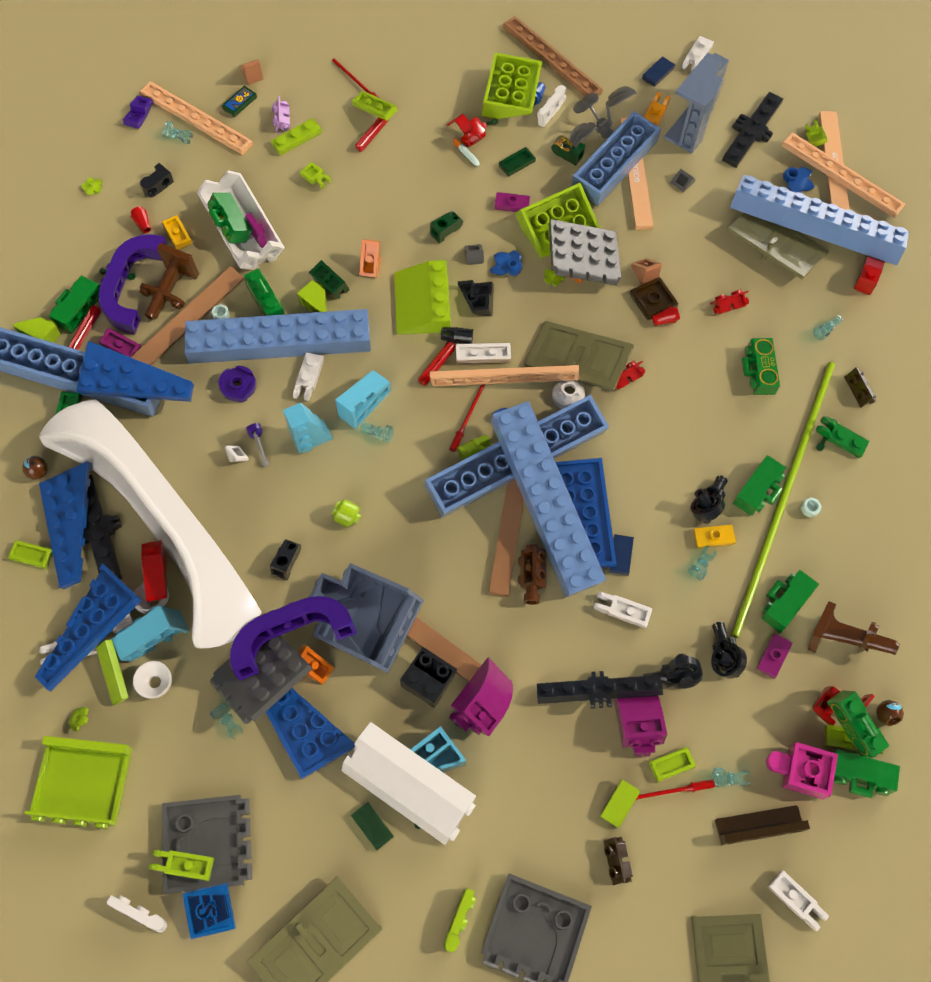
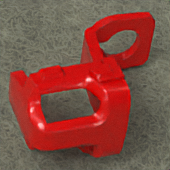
(473, 130)
(825, 711)

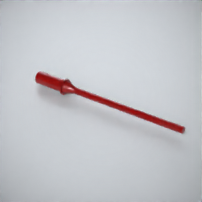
(353, 78)
(460, 433)
(697, 786)

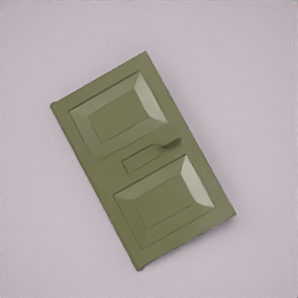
(779, 243)
(598, 357)
(317, 939)
(730, 948)

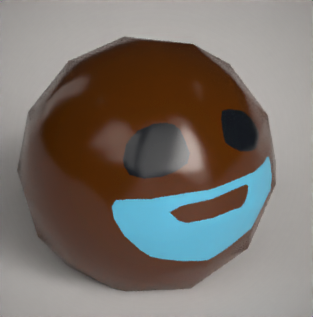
(35, 467)
(889, 712)

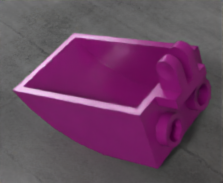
(483, 700)
(641, 723)

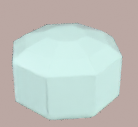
(220, 312)
(811, 507)

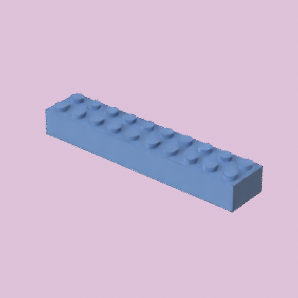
(820, 219)
(277, 336)
(56, 367)
(490, 469)
(547, 499)

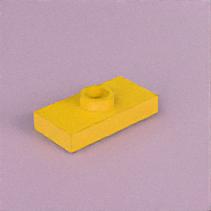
(177, 232)
(714, 536)

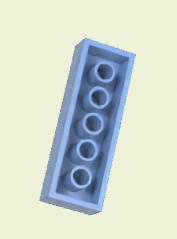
(616, 157)

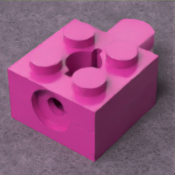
(805, 769)

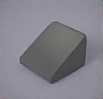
(682, 180)
(474, 254)

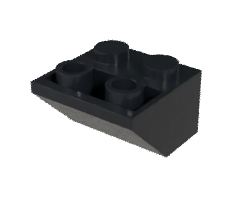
(428, 677)

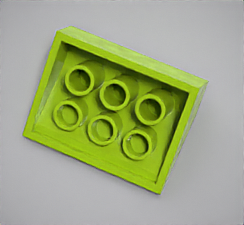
(511, 86)
(566, 206)
(422, 298)

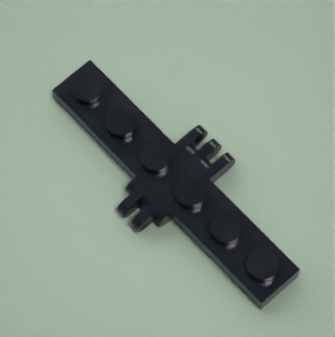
(752, 129)
(98, 531)
(599, 689)

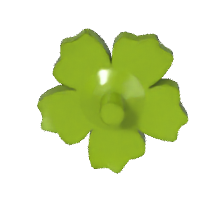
(91, 186)
(551, 278)
(78, 719)

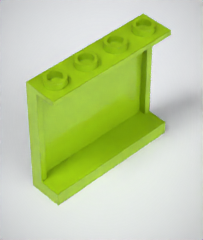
(80, 782)

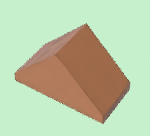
(251, 71)
(646, 270)

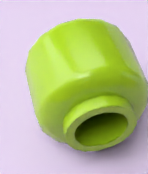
(346, 513)

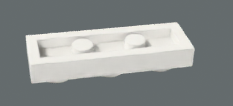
(483, 353)

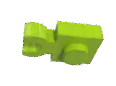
(816, 134)
(314, 174)

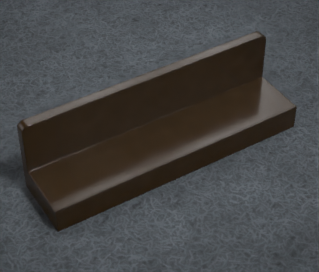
(760, 825)

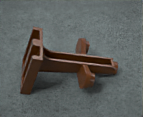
(176, 264)
(834, 630)

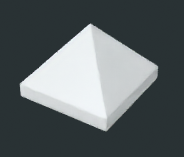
(235, 454)

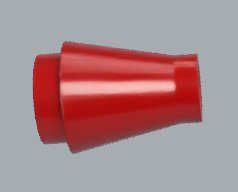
(140, 217)
(667, 316)

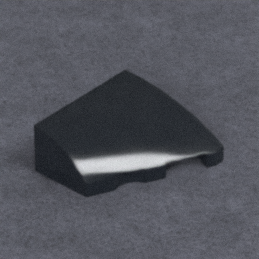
(478, 296)

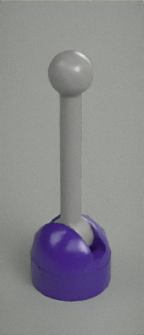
(255, 431)

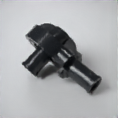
(710, 501)
(727, 653)
(678, 672)

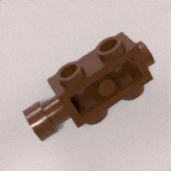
(532, 572)

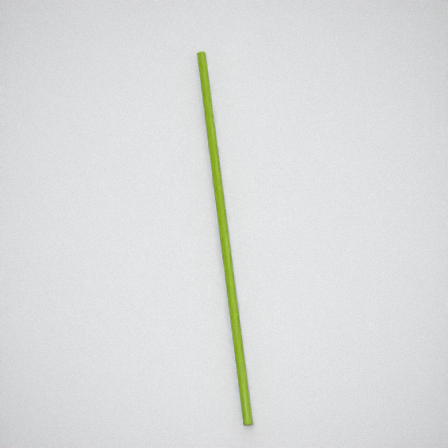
(782, 502)

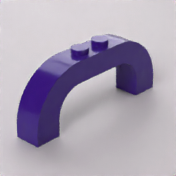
(116, 274)
(284, 620)

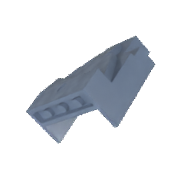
(702, 91)
(378, 610)

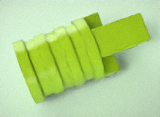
(474, 446)

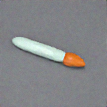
(466, 152)

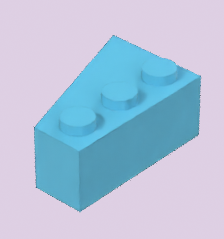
(362, 398)
(305, 428)
(147, 632)
(440, 751)

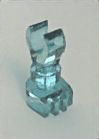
(168, 131)
(823, 330)
(369, 429)
(698, 568)
(222, 712)
(722, 778)

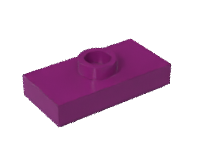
(511, 202)
(257, 230)
(119, 343)
(774, 656)

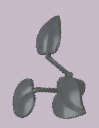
(603, 125)

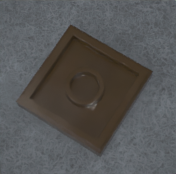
(653, 297)

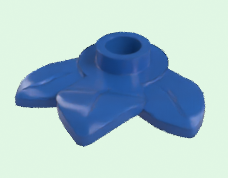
(798, 179)
(507, 263)

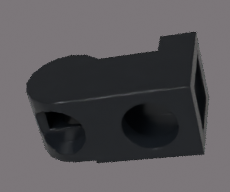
(156, 181)
(285, 559)

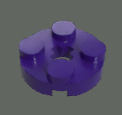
(239, 393)

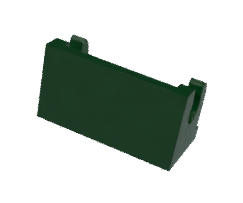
(329, 279)

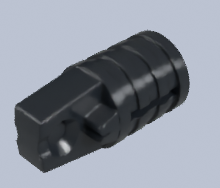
(457, 335)

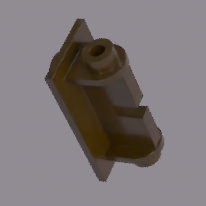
(859, 387)
(615, 850)

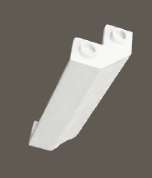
(247, 254)
(409, 784)

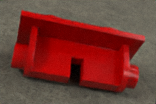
(737, 299)
(632, 371)

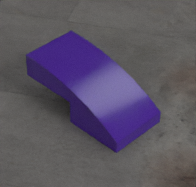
(138, 112)

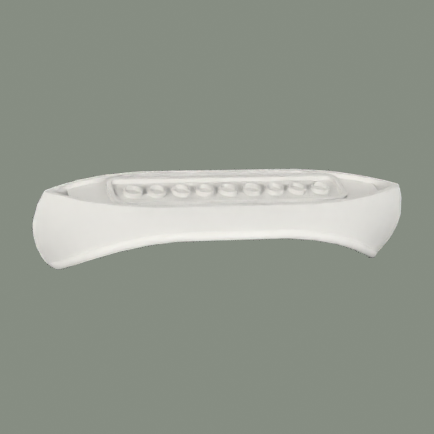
(219, 595)

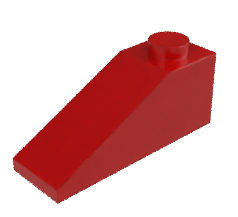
(869, 275)
(154, 570)

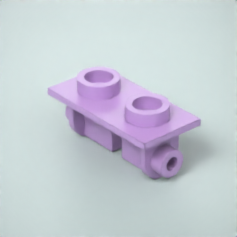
(281, 110)

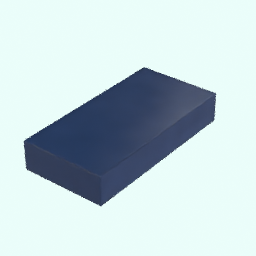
(658, 71)
(623, 551)

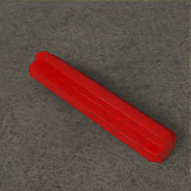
(370, 134)
(84, 327)
(436, 363)

